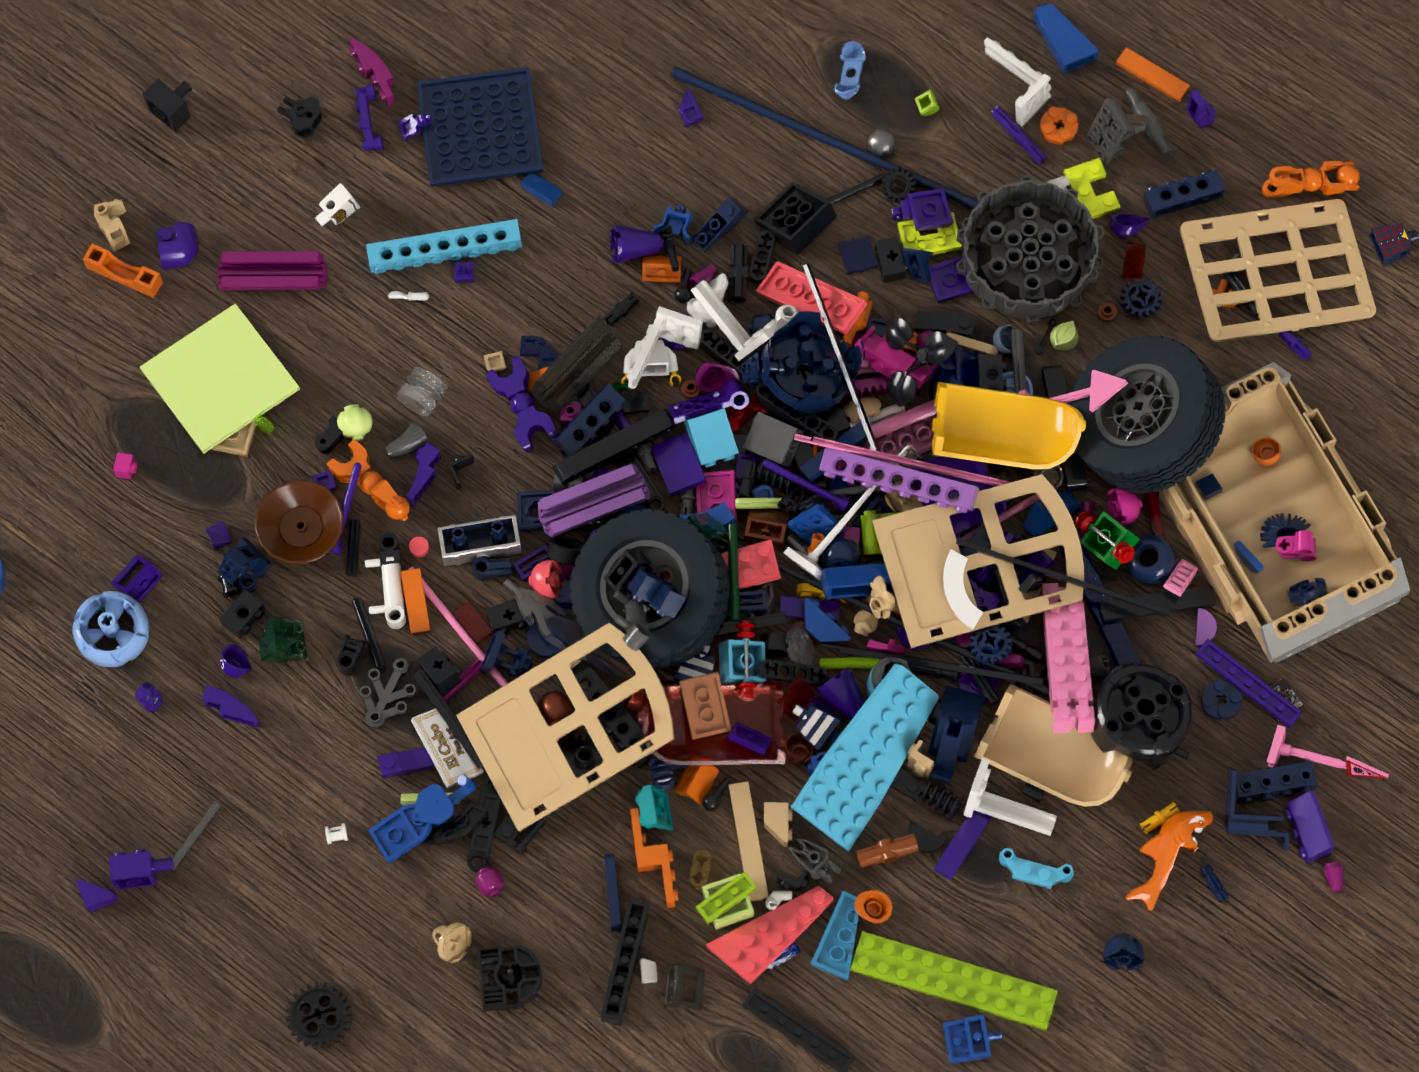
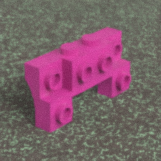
(888, 360)

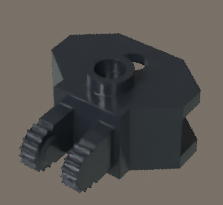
(304, 115)

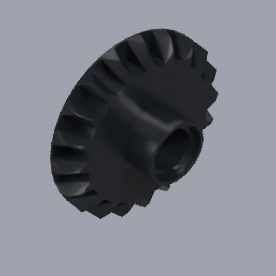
(585, 747)

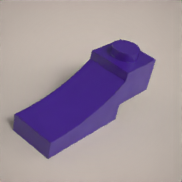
(1200, 110)
(426, 459)
(404, 762)

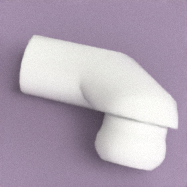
(776, 898)

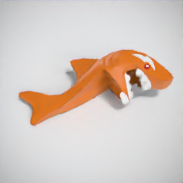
(1164, 849)

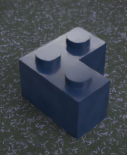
(657, 592)

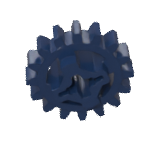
(1146, 292)
(985, 650)

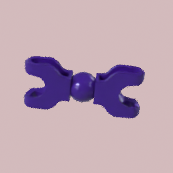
(522, 404)

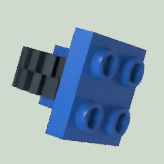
(814, 518)

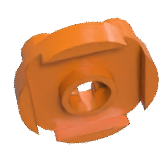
(1063, 116)

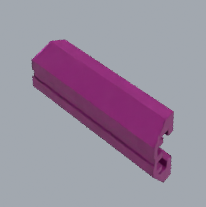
(271, 270)

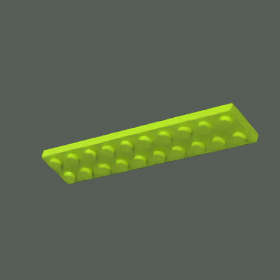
(954, 980)

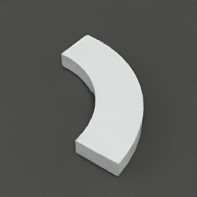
(955, 590)

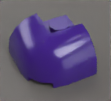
(177, 244)

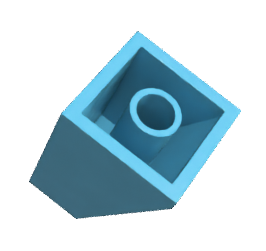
(711, 437)

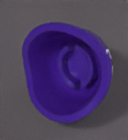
(234, 661)

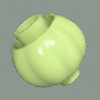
(355, 422)

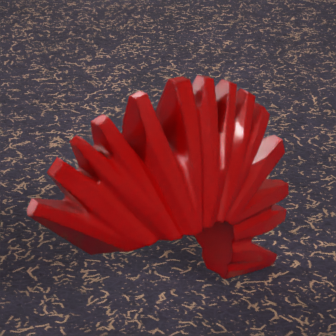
(740, 417)

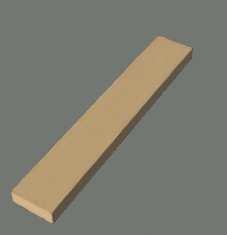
(748, 838)

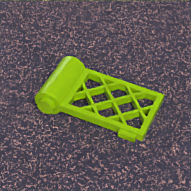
(869, 538)

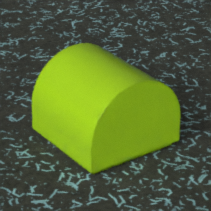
(927, 103)

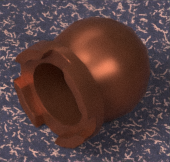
(555, 707)

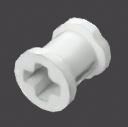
(336, 833)

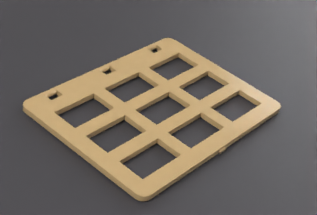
(1280, 219)

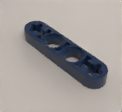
(612, 892)

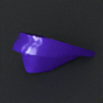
(1126, 224)

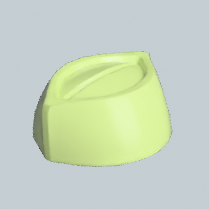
(1064, 336)

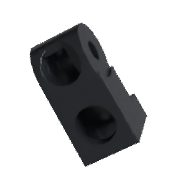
(330, 438)

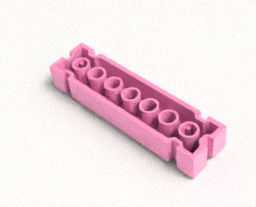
(1068, 665)

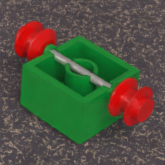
(1107, 538)

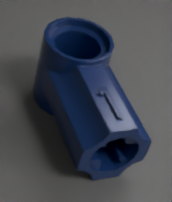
(494, 568)

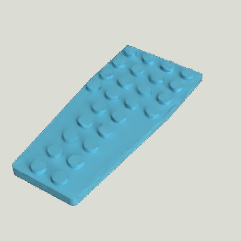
(866, 757)

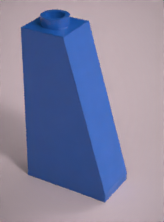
(1064, 40)

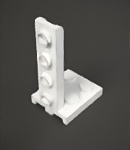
(1039, 87)
(729, 324)
(670, 326)
(1005, 808)

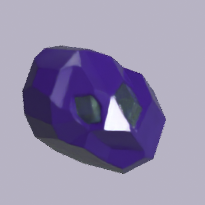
(148, 697)

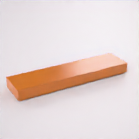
(1152, 74)

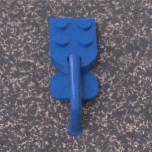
(400, 831)

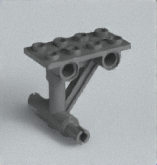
(1115, 126)

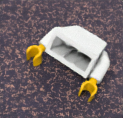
(660, 363)

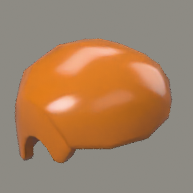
(1266, 451)

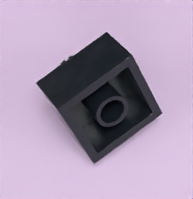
(168, 104)

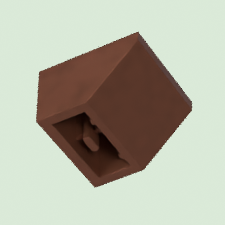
(765, 526)

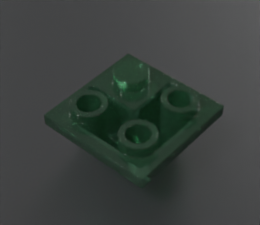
(282, 641)

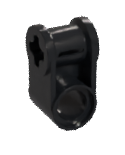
(350, 651)

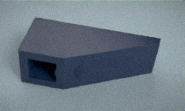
(720, 223)

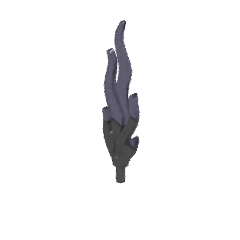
(535, 606)

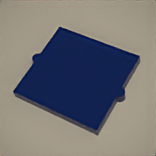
(857, 254)

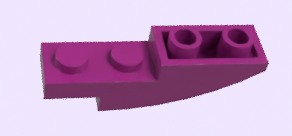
(373, 67)

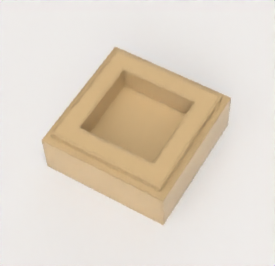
(495, 361)

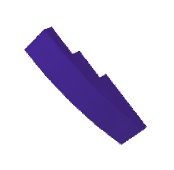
(962, 844)

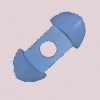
(853, 58)

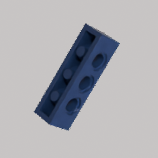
(1157, 206)
(565, 438)

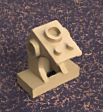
(105, 215)

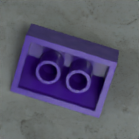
(1309, 827)

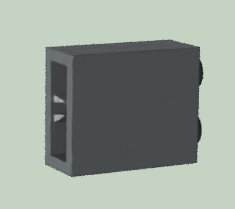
(772, 439)

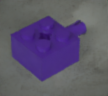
(136, 869)

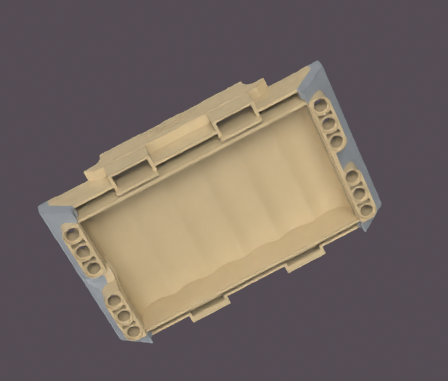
(1303, 482)

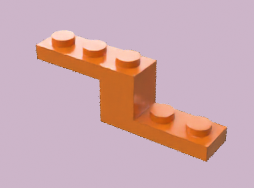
(654, 858)

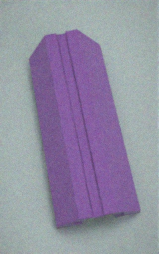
(592, 500)

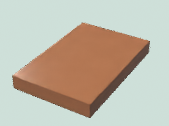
(705, 705)

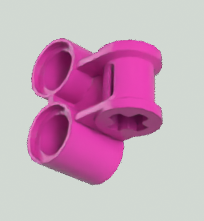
(1299, 546)

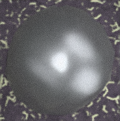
(882, 142)
(1053, 475)

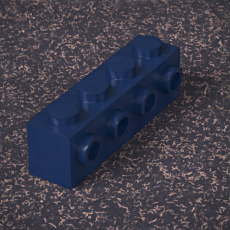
(1275, 782)

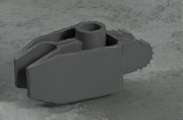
(814, 860)

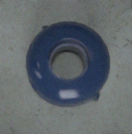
(1161, 569)

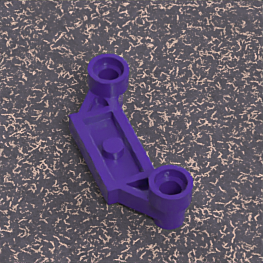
(364, 95)

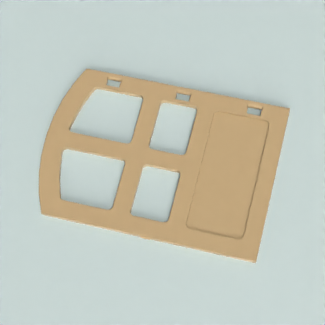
(920, 539)
(524, 751)

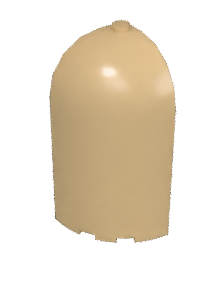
(1059, 763)

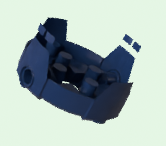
(795, 347)

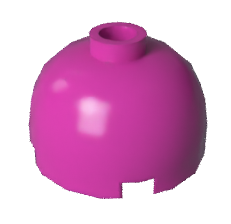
(1124, 506)

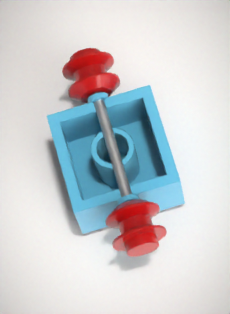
(739, 660)

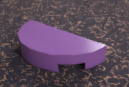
(1205, 627)

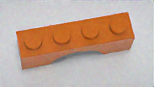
(137, 278)

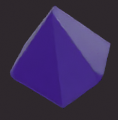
(218, 535)

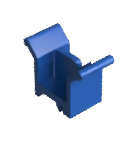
(677, 221)

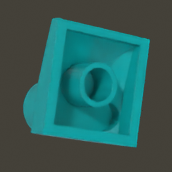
(654, 808)

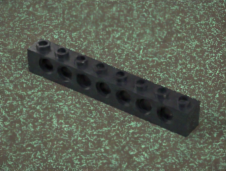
(986, 365)

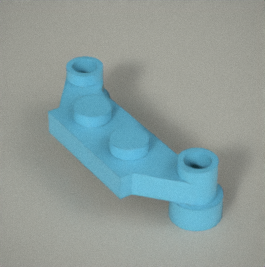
(1034, 872)

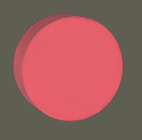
(419, 546)

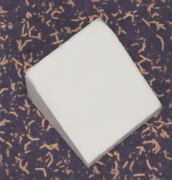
(648, 971)

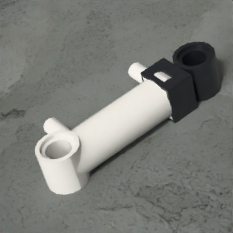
(392, 581)

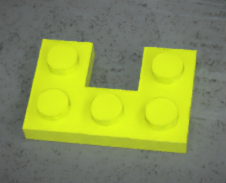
(1080, 178)
(937, 243)

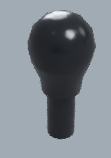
(683, 292)
(712, 800)

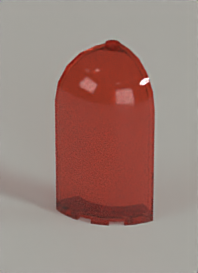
(759, 714)

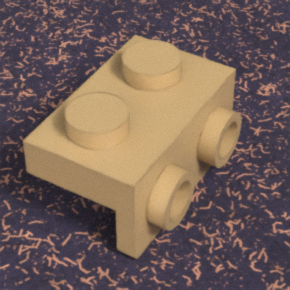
(918, 762)

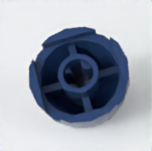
(841, 553)
(1123, 951)

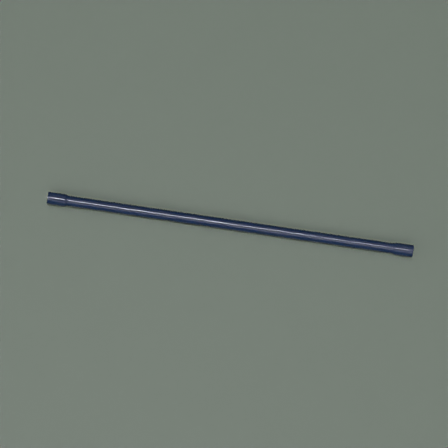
(687, 77)

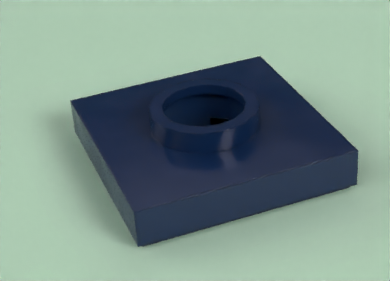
(525, 504)

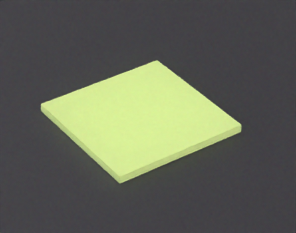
(219, 378)

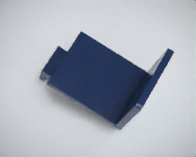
(954, 730)
(1249, 822)

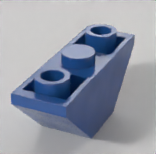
(1039, 518)
(821, 624)

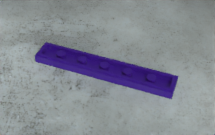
(1248, 683)

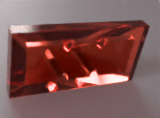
(1134, 261)

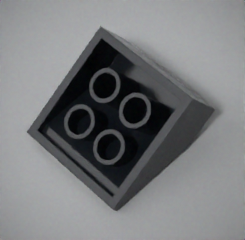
(796, 217)

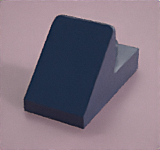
(917, 263)

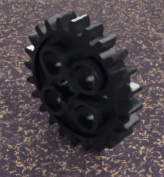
(313, 998)

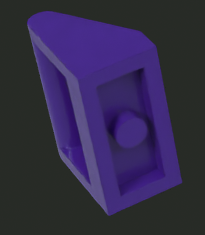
(141, 583)

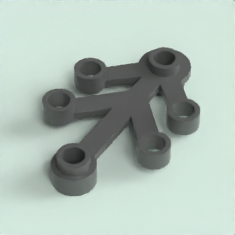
(386, 696)

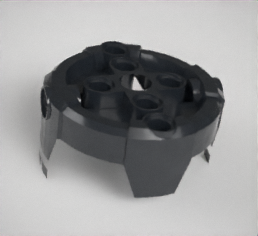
(1129, 732)

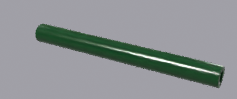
(733, 572)

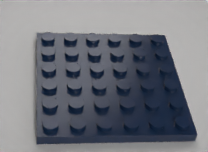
(480, 127)

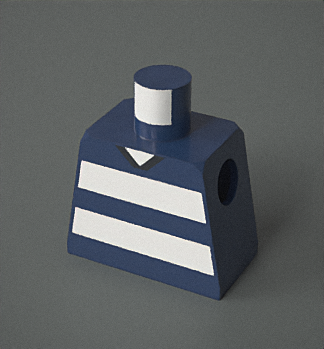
(697, 666)
(816, 723)

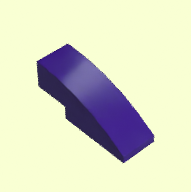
(229, 706)

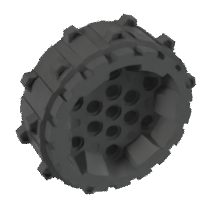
(1008, 288)

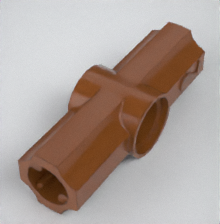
(887, 850)

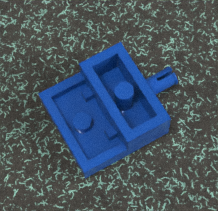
(968, 1039)

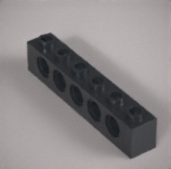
(584, 672)
(625, 962)

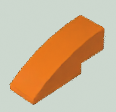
(415, 601)

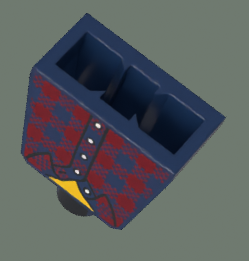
(1392, 242)

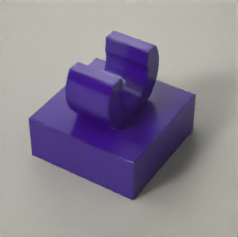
(901, 212)
(464, 272)

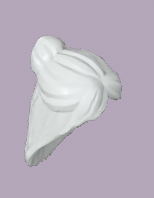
(696, 309)

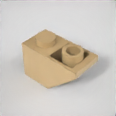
(776, 821)

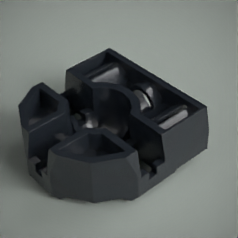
(495, 996)

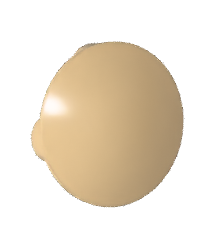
(870, 404)

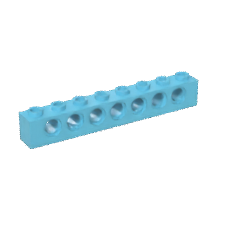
(450, 238)

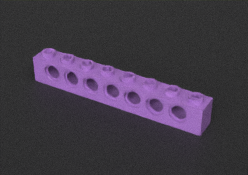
(832, 458)

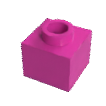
(124, 466)

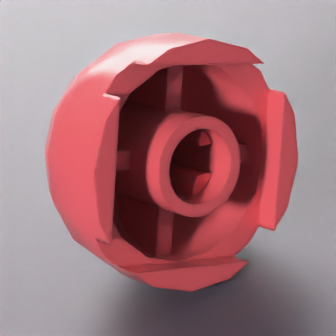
(546, 578)

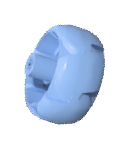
(112, 606)

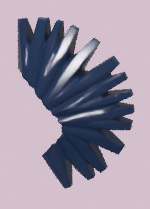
(1280, 527)

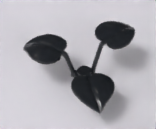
(937, 350)

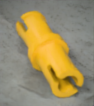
(1159, 818)

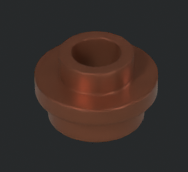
(1107, 316)
(687, 393)

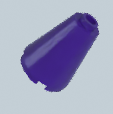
(633, 243)
(843, 693)

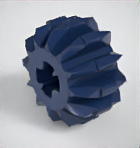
(661, 773)

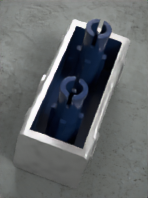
(479, 539)

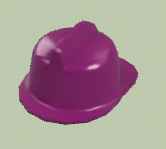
(713, 376)

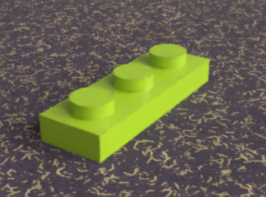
(726, 897)

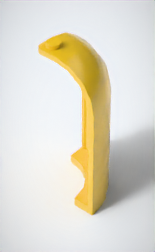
(1004, 427)

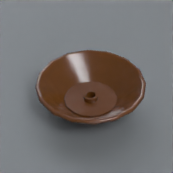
(293, 505)

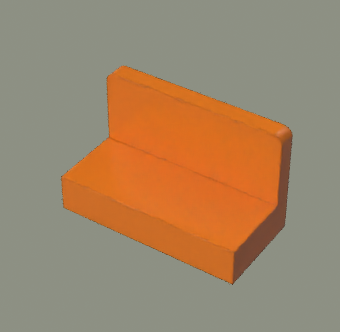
(658, 269)
(696, 781)

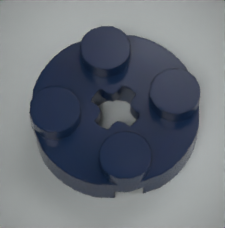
(1305, 591)
(1222, 711)

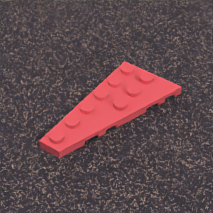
(764, 939)

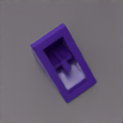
(94, 896)

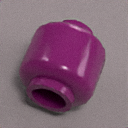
(489, 881)

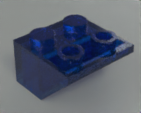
(960, 369)

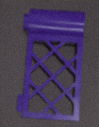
(731, 395)

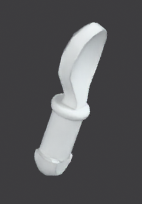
(410, 296)

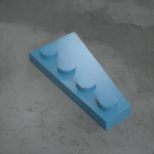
(837, 943)

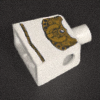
(337, 206)

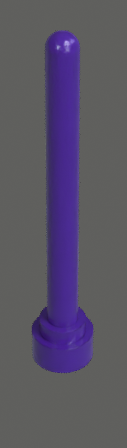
(839, 501)
(347, 502)

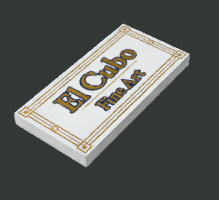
(444, 748)

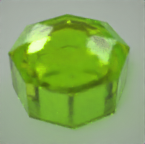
(264, 424)

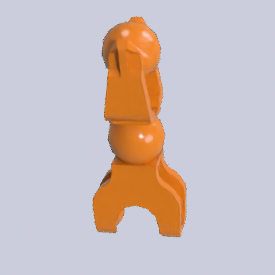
(1295, 180)
(371, 482)

